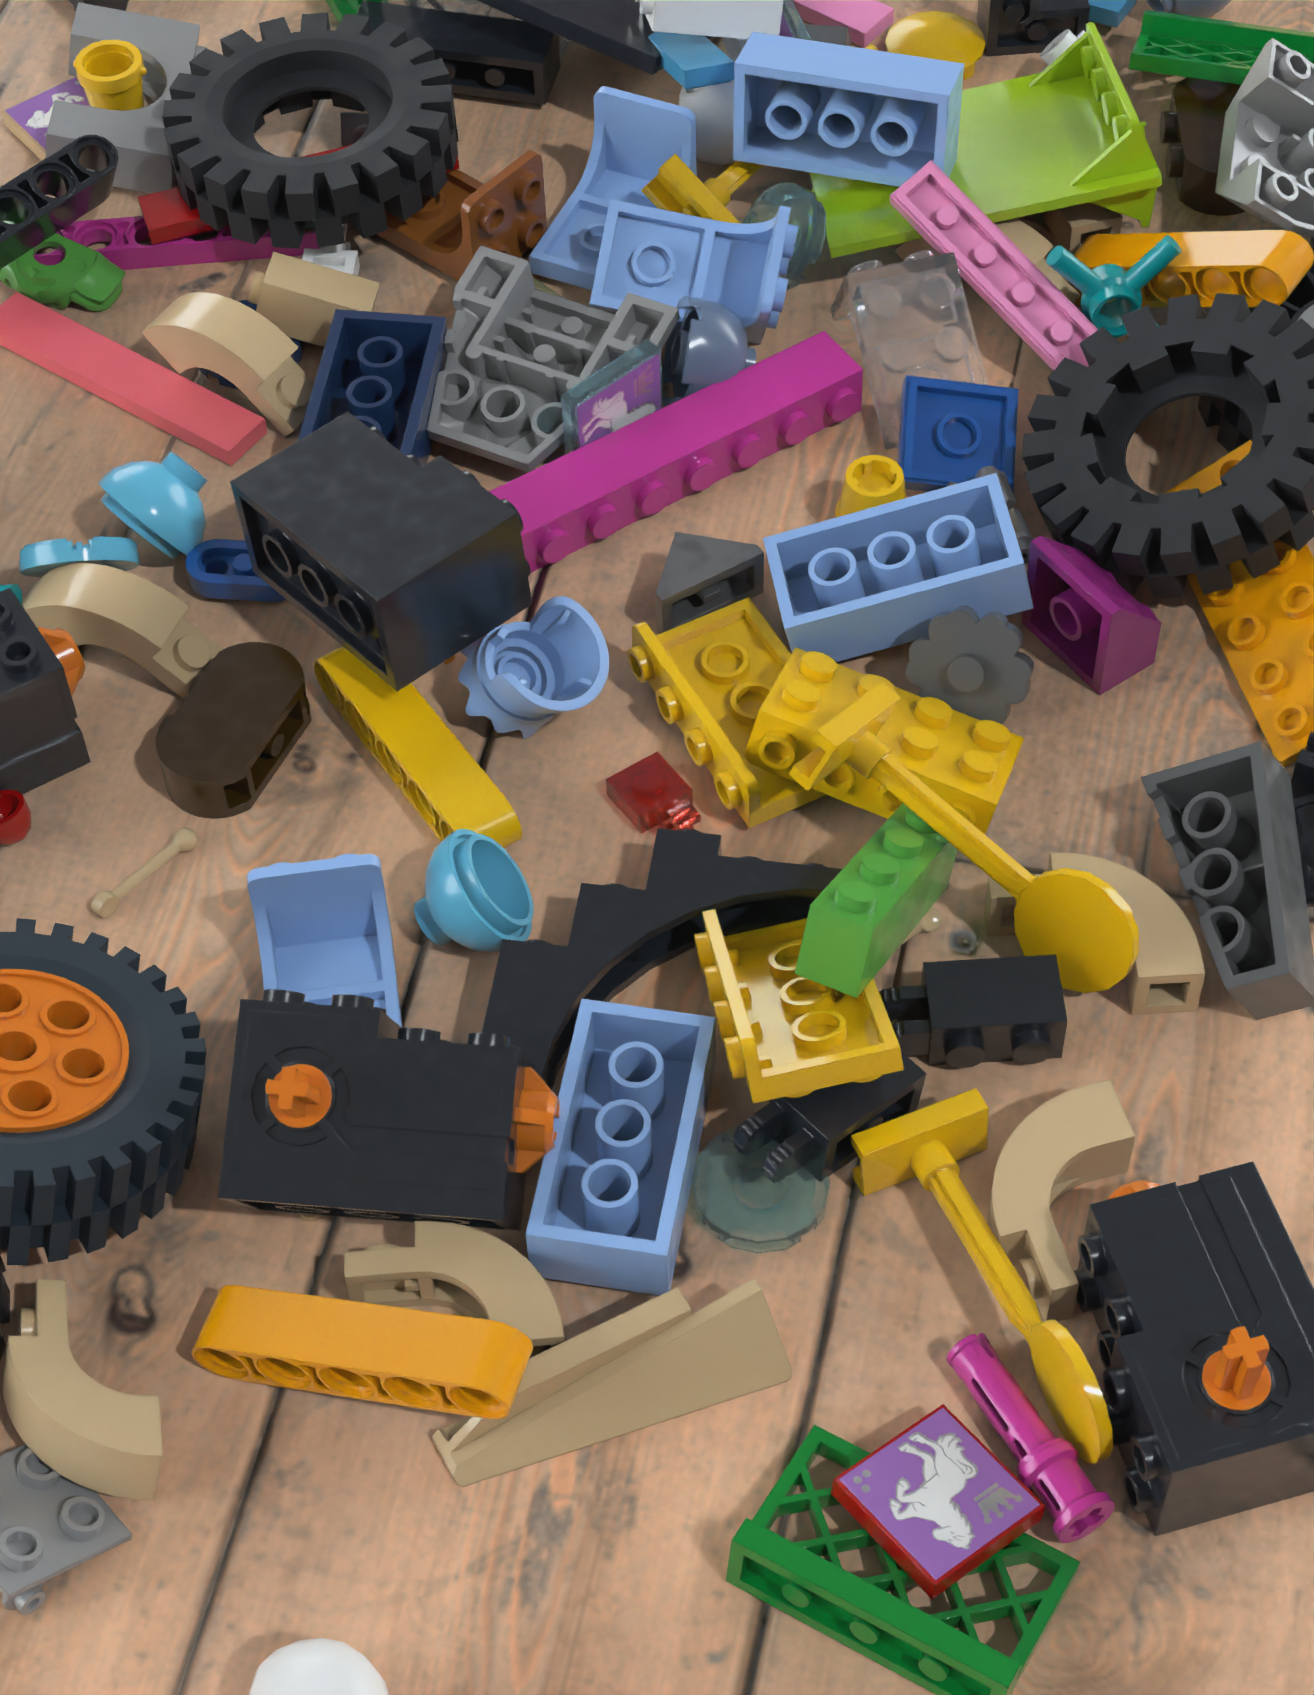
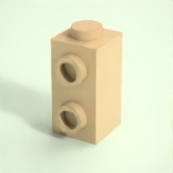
(304, 296)

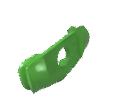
(80, 278)

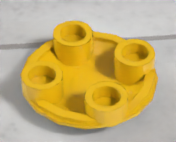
(938, 37)

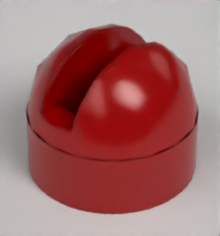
(14, 817)

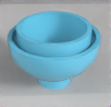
(158, 502)
(474, 894)

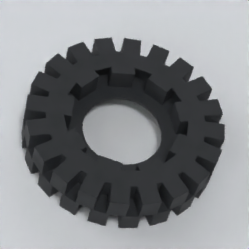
(242, 185)
(1085, 430)

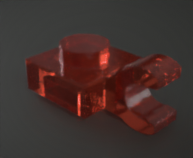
(653, 795)

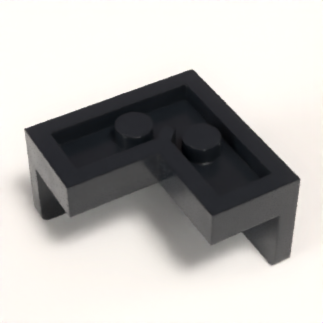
(1028, 25)

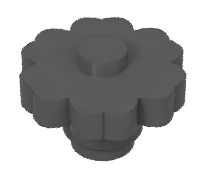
(972, 663)

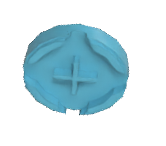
(43, 556)

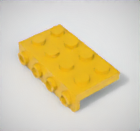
(712, 684)
(947, 750)
(786, 1028)

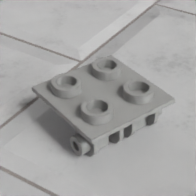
(46, 1528)

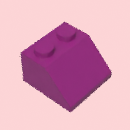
(1087, 616)

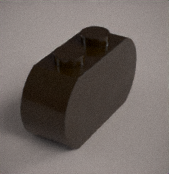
(1194, 139)
(233, 729)

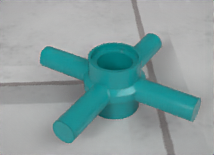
(1112, 282)

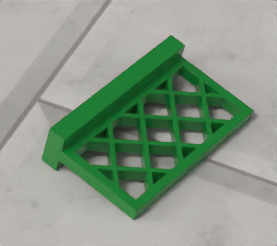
(1208, 46)
(861, 1609)

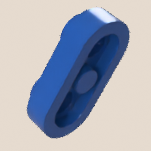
(225, 572)

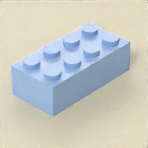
(844, 109)
(896, 566)
(624, 1147)

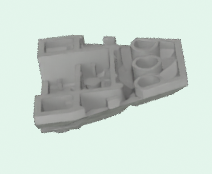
(519, 353)

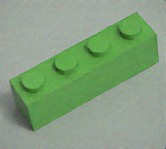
(875, 903)

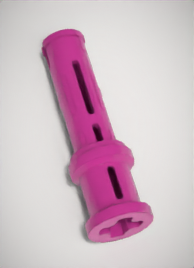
(1044, 1462)

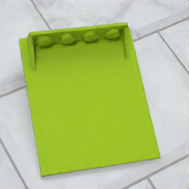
(1022, 153)

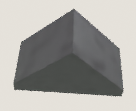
(704, 577)

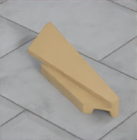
(623, 1379)

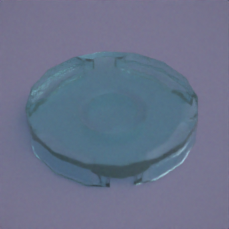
(805, 213)
(749, 1207)

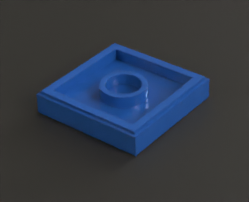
(955, 431)

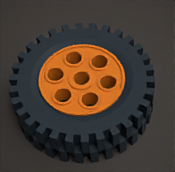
(92, 1091)

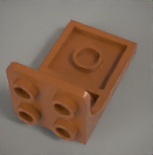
(467, 214)

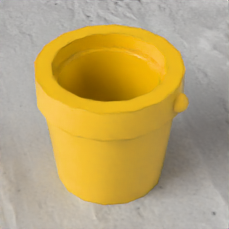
(111, 75)
(870, 483)

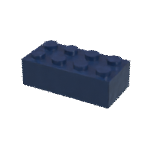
(382, 374)

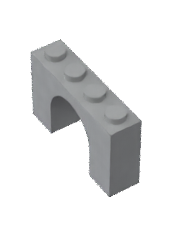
(137, 133)

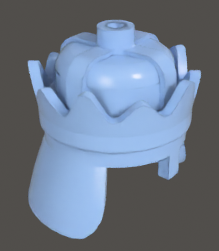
(536, 668)

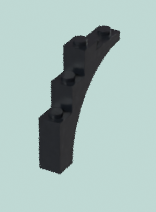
(629, 931)

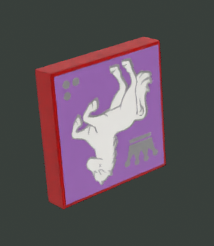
(937, 1500)

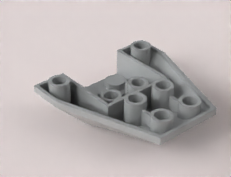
(1270, 141)

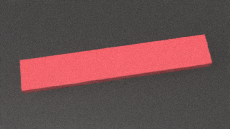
(129, 380)

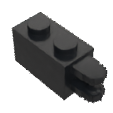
(981, 1011)
(819, 1126)

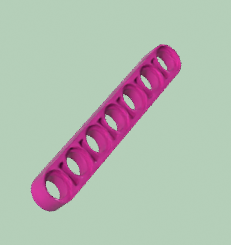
(128, 254)

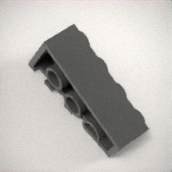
(1243, 869)

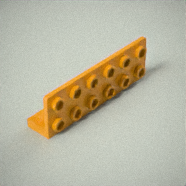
(1266, 631)

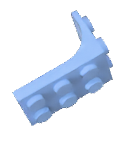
(627, 149)
(683, 255)
(326, 930)

